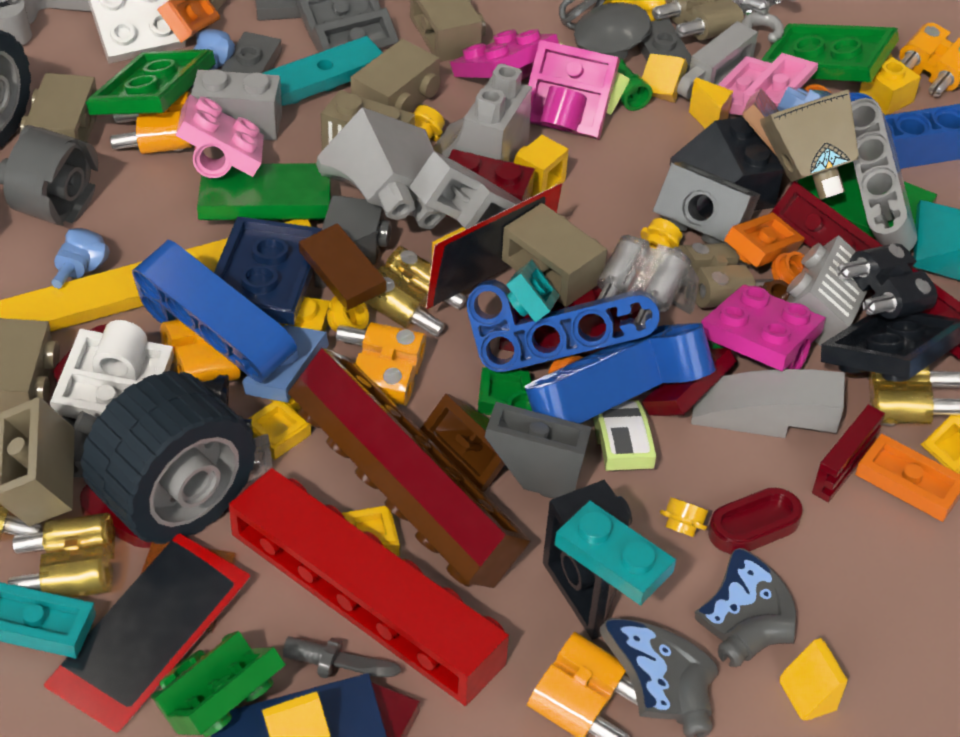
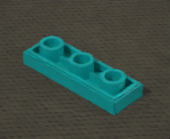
(324, 70)

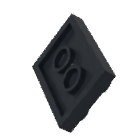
(892, 346)

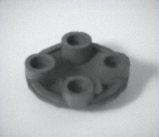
(612, 28)

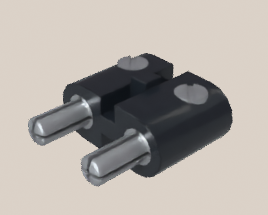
(890, 275)

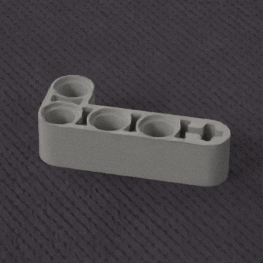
(879, 173)

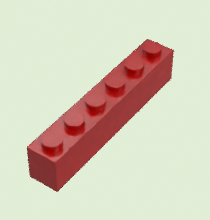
(370, 585)

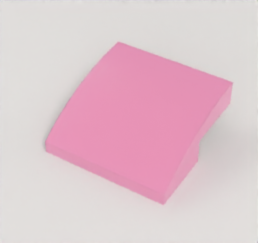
(772, 77)

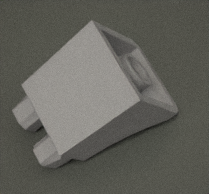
(496, 121)
(382, 162)

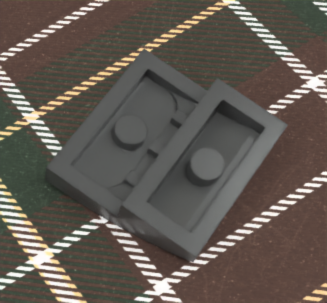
(342, 21)

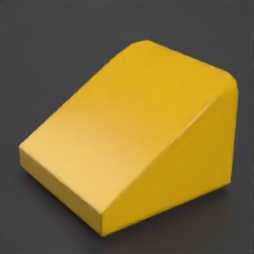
(664, 75)
(709, 102)
(945, 443)
(814, 681)
(297, 718)

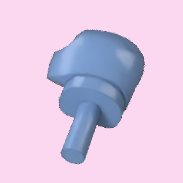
(217, 41)
(79, 254)

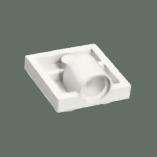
(132, 28)
(105, 366)

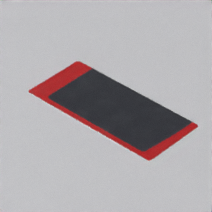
(477, 251)
(147, 632)

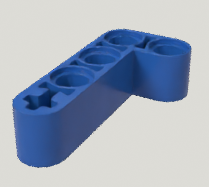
(924, 134)
(182, 288)
(565, 321)
(622, 372)

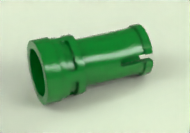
(637, 92)

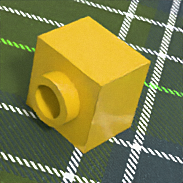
(892, 86)
(548, 160)

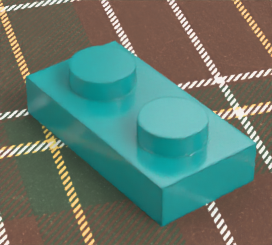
(531, 292)
(615, 552)
(44, 620)

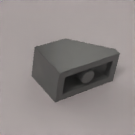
(362, 223)
(538, 448)

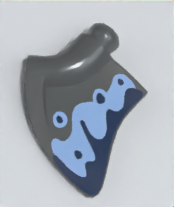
(749, 609)
(666, 673)

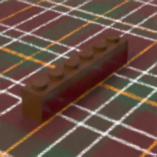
(409, 470)

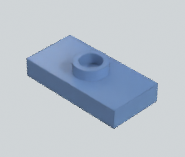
(281, 381)

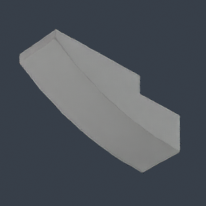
(459, 191)
(772, 401)

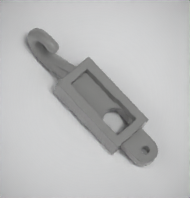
(728, 50)

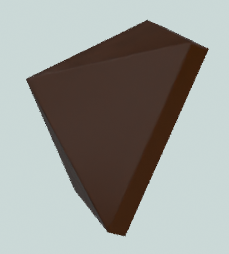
(461, 437)

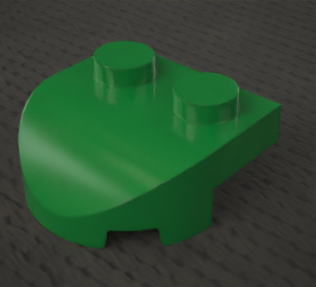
(208, 686)

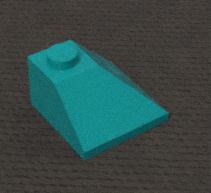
(938, 239)

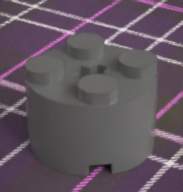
(49, 175)

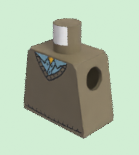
(815, 140)

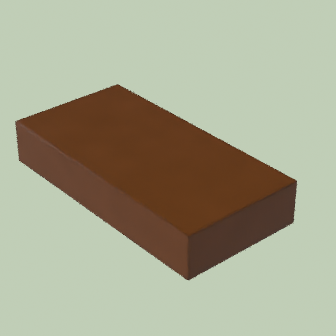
(342, 266)

